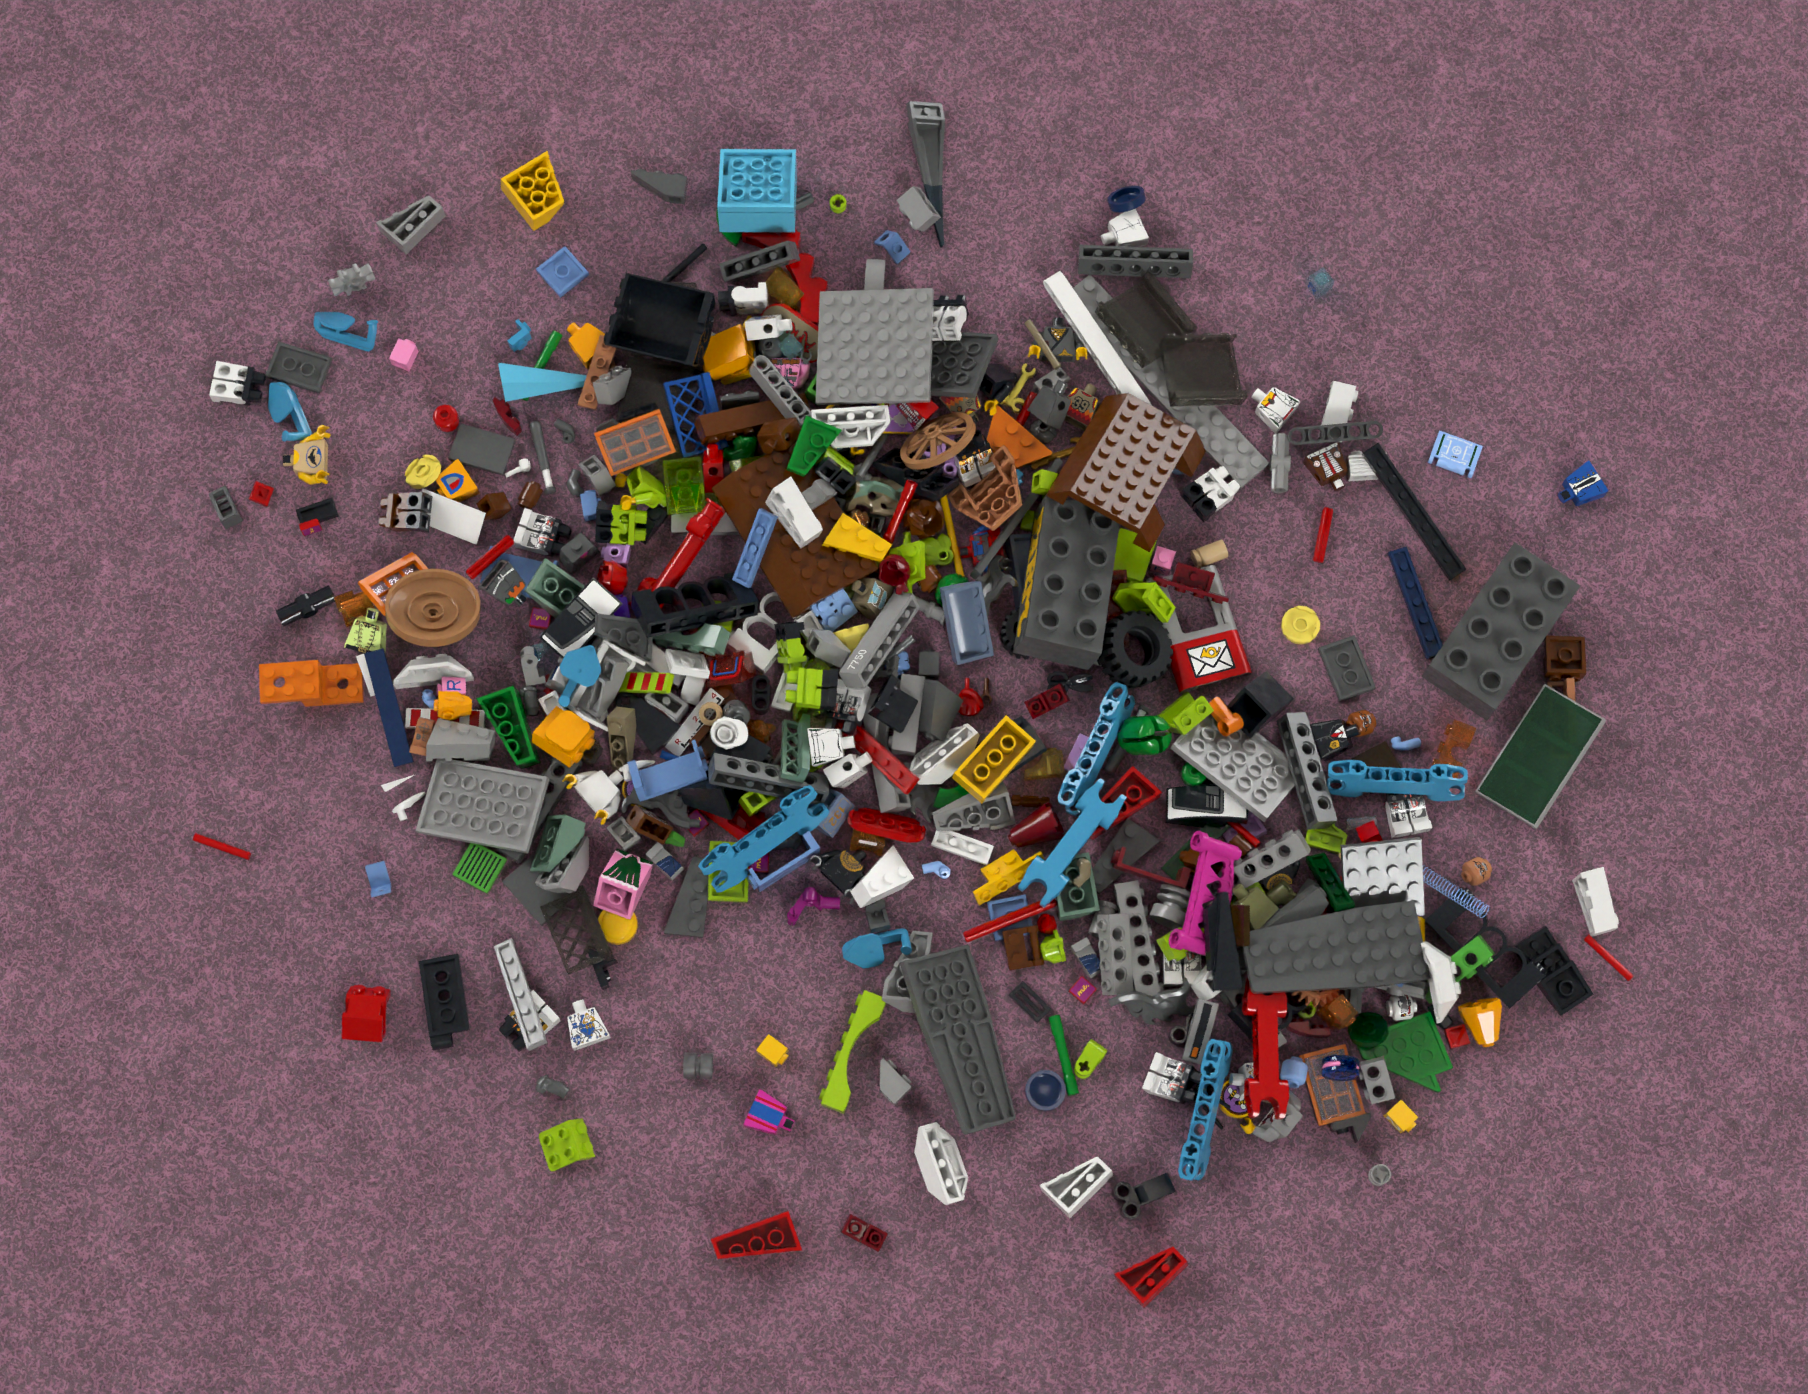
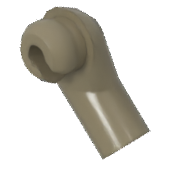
(1084, 872)

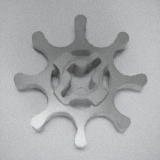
(351, 279)

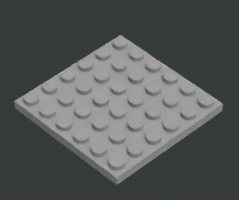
(875, 346)

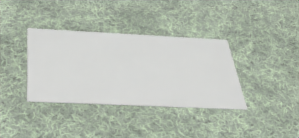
(455, 518)

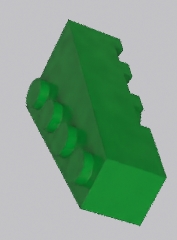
(510, 721)

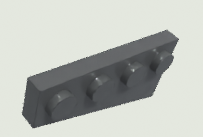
(1137, 844)
(690, 908)

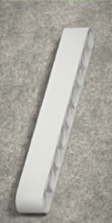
(1092, 336)

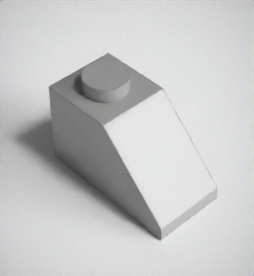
(597, 475)

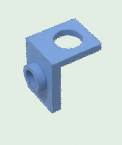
(894, 245)
(378, 878)

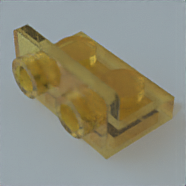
(783, 288)

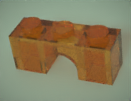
(1457, 735)
(1337, 1013)

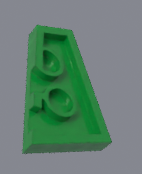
(810, 445)

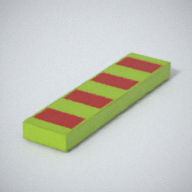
(647, 682)

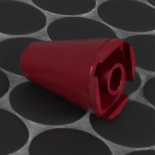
(1037, 828)

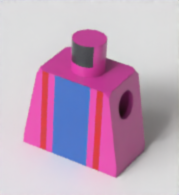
(767, 1115)

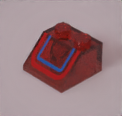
(730, 668)

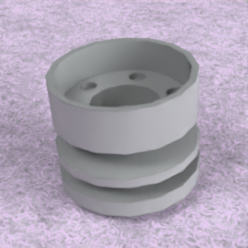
(1174, 909)

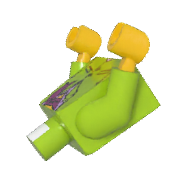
(643, 487)

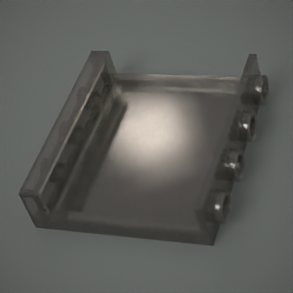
(1144, 318)
(1201, 370)
(647, 387)

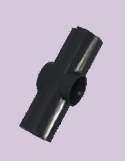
(306, 605)

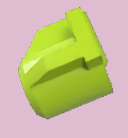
(1052, 948)

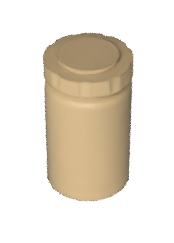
(1209, 554)

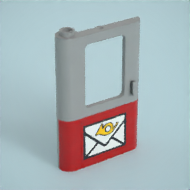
(1206, 653)

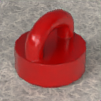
(1046, 923)

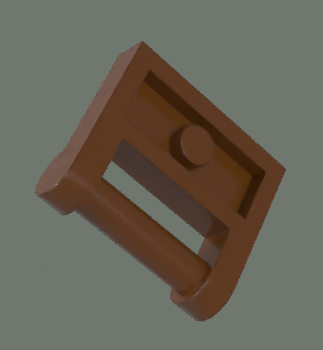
(1016, 948)

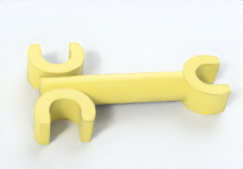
(1012, 399)

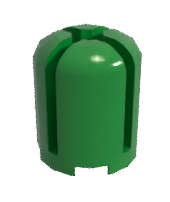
(1143, 729)

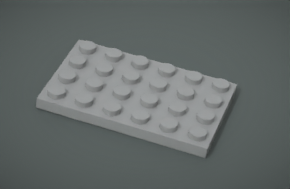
(1242, 766)
(482, 805)

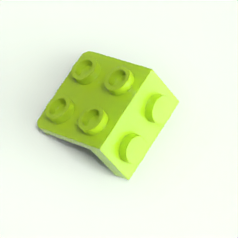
(566, 1144)

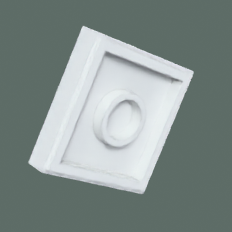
(687, 663)

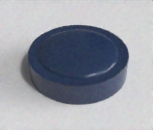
(1126, 199)
(1045, 1090)

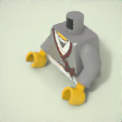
(1271, 1128)

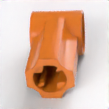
(1226, 720)

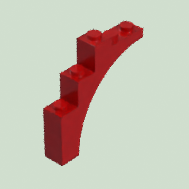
(800, 271)

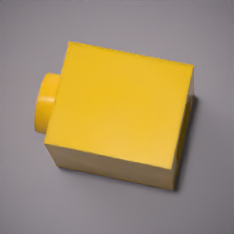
(773, 1051)
(1401, 1117)

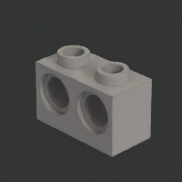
(1380, 1079)

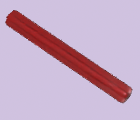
(1006, 920)

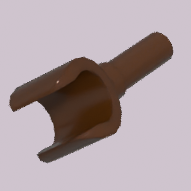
(986, 689)

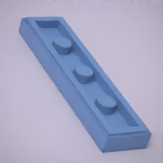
(754, 548)

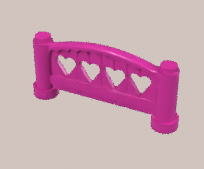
(1210, 852)

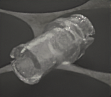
(1354, 822)

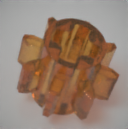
(860, 517)

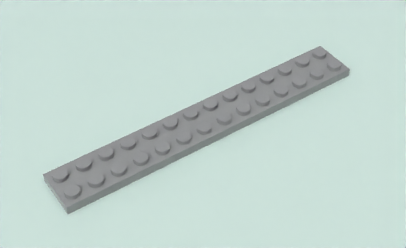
(1219, 436)

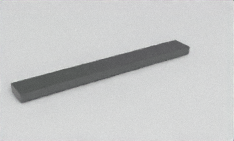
(1008, 529)

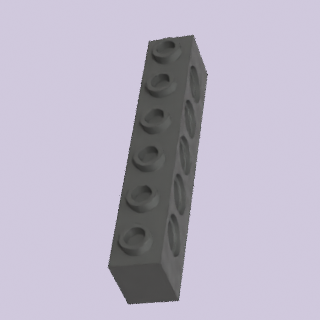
(1135, 261)
(1307, 770)
(762, 777)
(550, 800)

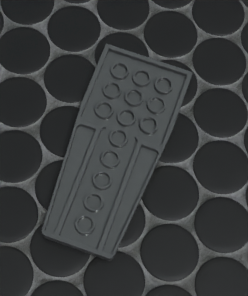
(1338, 951)
(960, 1036)

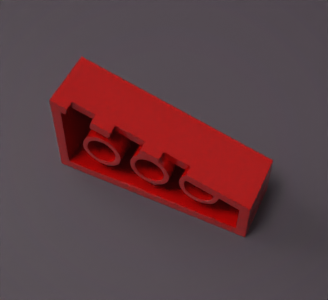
(1139, 794)
(765, 1236)

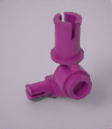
(811, 898)

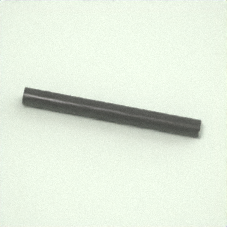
(871, 456)

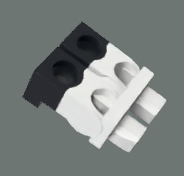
(1209, 493)

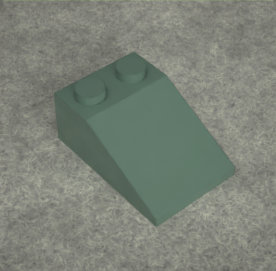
(553, 588)
(557, 840)

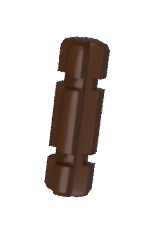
(1028, 801)

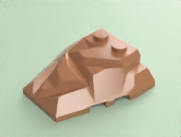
(994, 496)

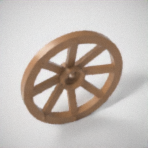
(933, 435)

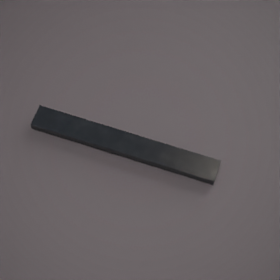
(1413, 511)

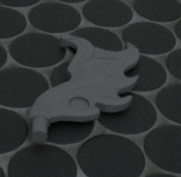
(994, 581)
(923, 798)
(669, 803)
(1158, 1006)

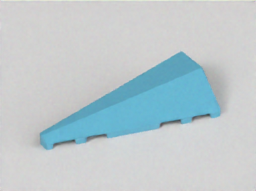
(526, 382)

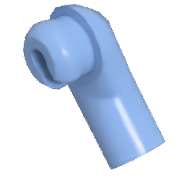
(428, 698)
(1410, 744)
(938, 868)

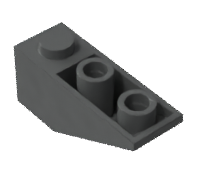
(665, 186)

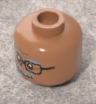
(1476, 871)

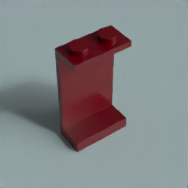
(1180, 881)

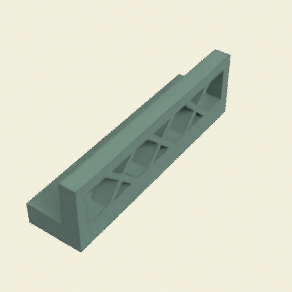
(801, 751)

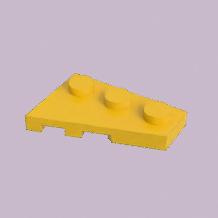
(855, 538)

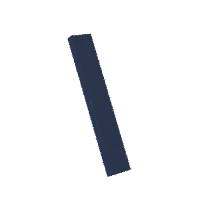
(1415, 602)
(388, 707)

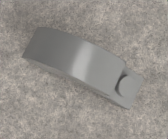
(875, 274)

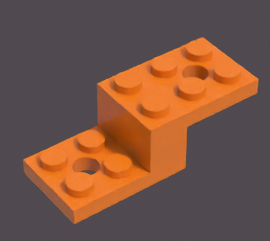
(310, 683)

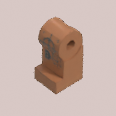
(422, 734)

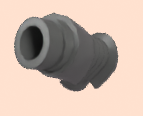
(530, 698)
(791, 842)
(553, 1086)

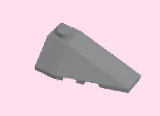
(970, 813)
(895, 987)

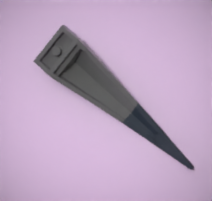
(927, 135)

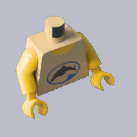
(310, 457)

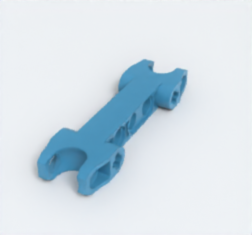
(1110, 719)
(1431, 782)
(736, 858)
(1051, 871)
(1189, 1154)

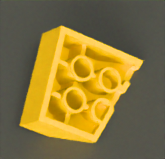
(534, 191)

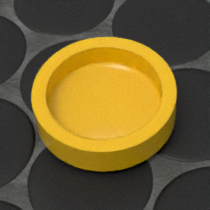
(617, 928)

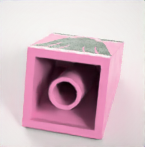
(622, 883)

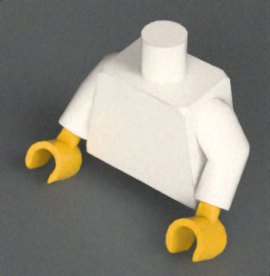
(598, 791)

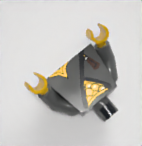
(1061, 341)

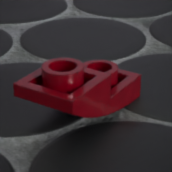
(504, 413)
(1047, 701)
(1301, 1028)
(864, 1232)

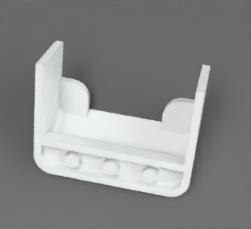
(581, 694)

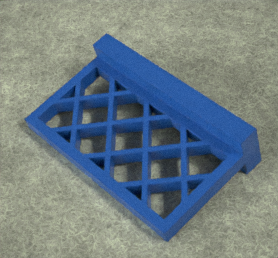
(709, 406)

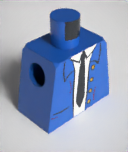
(1583, 486)

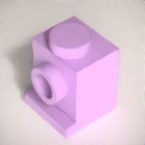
(621, 558)

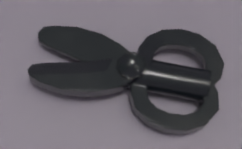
(1073, 683)

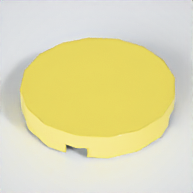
(422, 472)
(1302, 630)

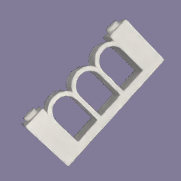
(742, 640)

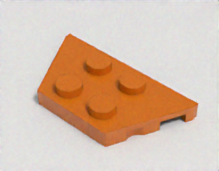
(1019, 442)

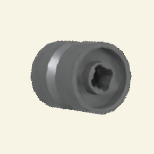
(697, 1065)

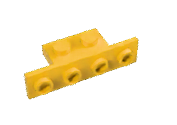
(1002, 875)

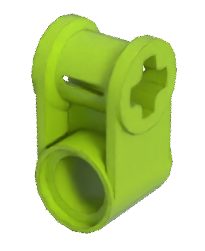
(1090, 1056)

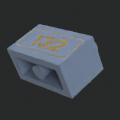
(839, 808)

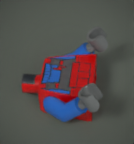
(979, 544)

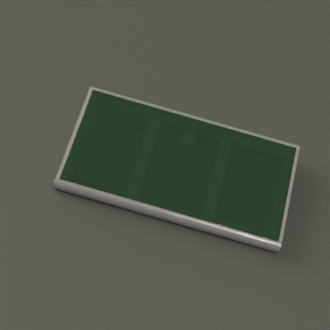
(1540, 756)

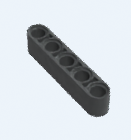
(1344, 432)

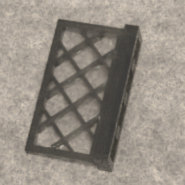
(593, 928)

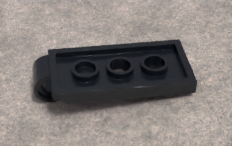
(448, 1015)

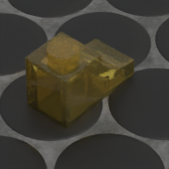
(1048, 767)

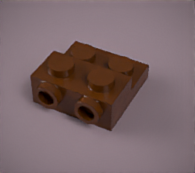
(1564, 658)

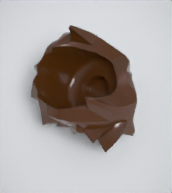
(924, 518)

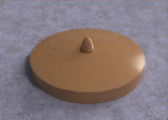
(432, 607)

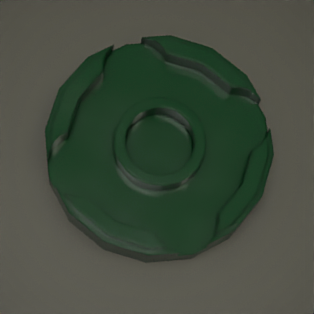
(1368, 1030)

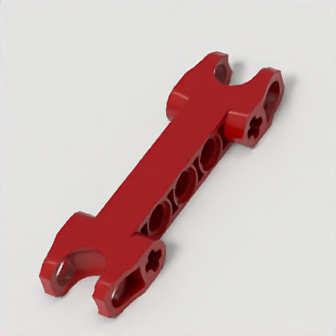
(1266, 1080)

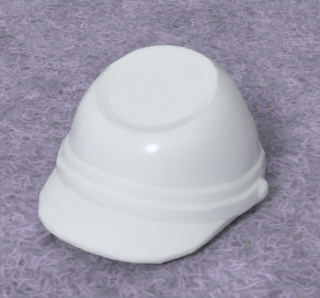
(729, 732)

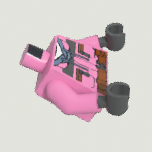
(794, 370)

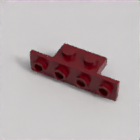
(1192, 579)

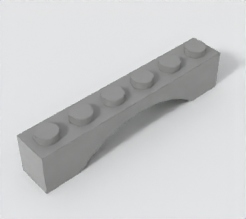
(889, 795)

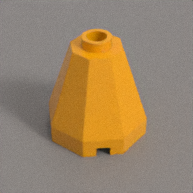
(1482, 1019)

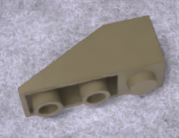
(621, 735)

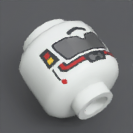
(1401, 1007)

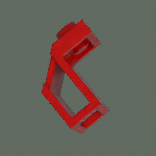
(365, 1013)

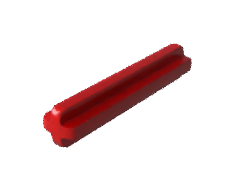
(1323, 534)
(489, 557)

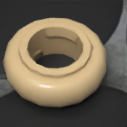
(719, 713)

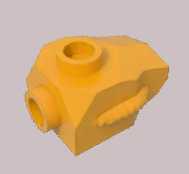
(452, 705)

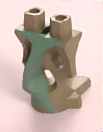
(886, 492)

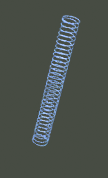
(1454, 899)

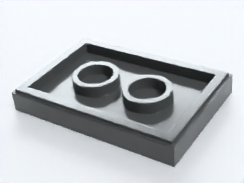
(298, 367)
(482, 449)
(1346, 668)
(523, 887)

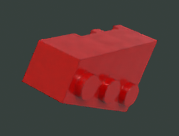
(1151, 1276)

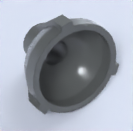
(1043, 435)

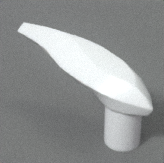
(626, 772)
(400, 808)

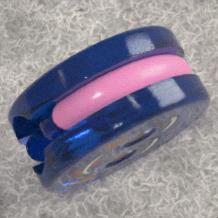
(1340, 1067)

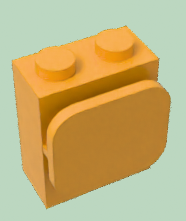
(728, 354)
(564, 736)

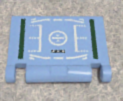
(1455, 453)

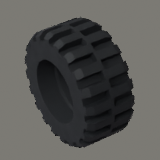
(1155, 645)

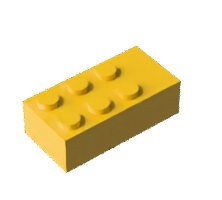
(993, 759)

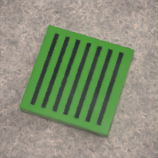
(479, 867)

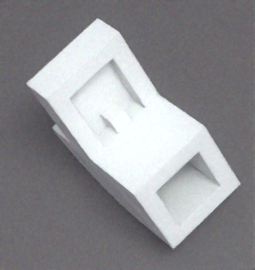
(693, 689)

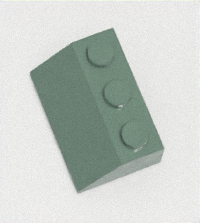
(1077, 902)

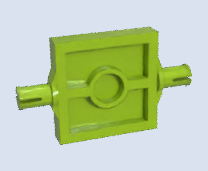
(915, 556)

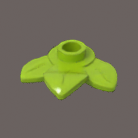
(935, 548)

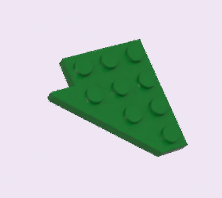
(1413, 1051)

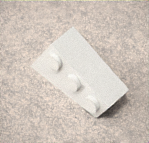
(794, 512)
(883, 879)
(1596, 901)
(1077, 1186)

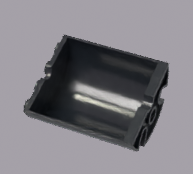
(661, 320)

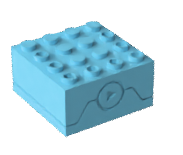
(757, 190)

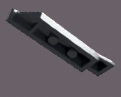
(1221, 944)

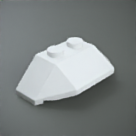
(858, 424)
(429, 671)
(942, 758)
(1442, 983)
(940, 1163)

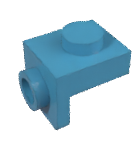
(521, 338)

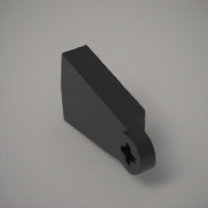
(652, 725)

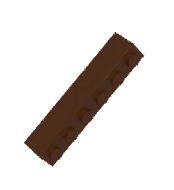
(738, 421)

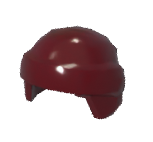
(895, 571)

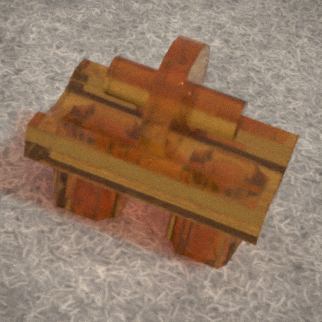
(760, 730)

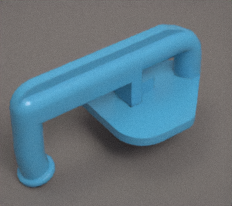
(338, 323)
(283, 402)
(580, 667)
(867, 949)

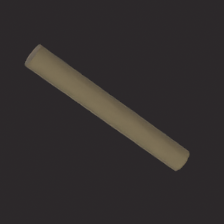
(1042, 344)

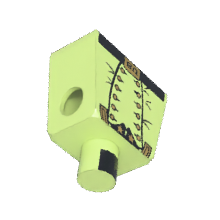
(367, 633)

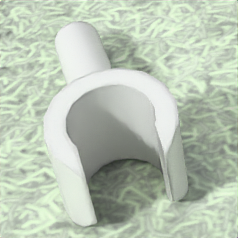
(524, 467)

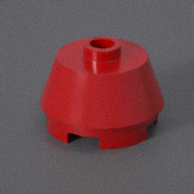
(613, 577)

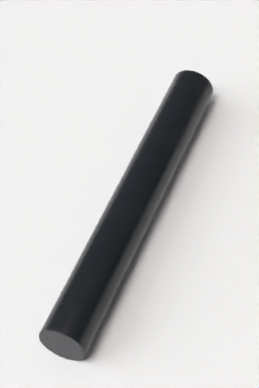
(685, 263)

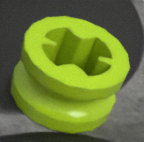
(837, 197)
(1305, 1015)

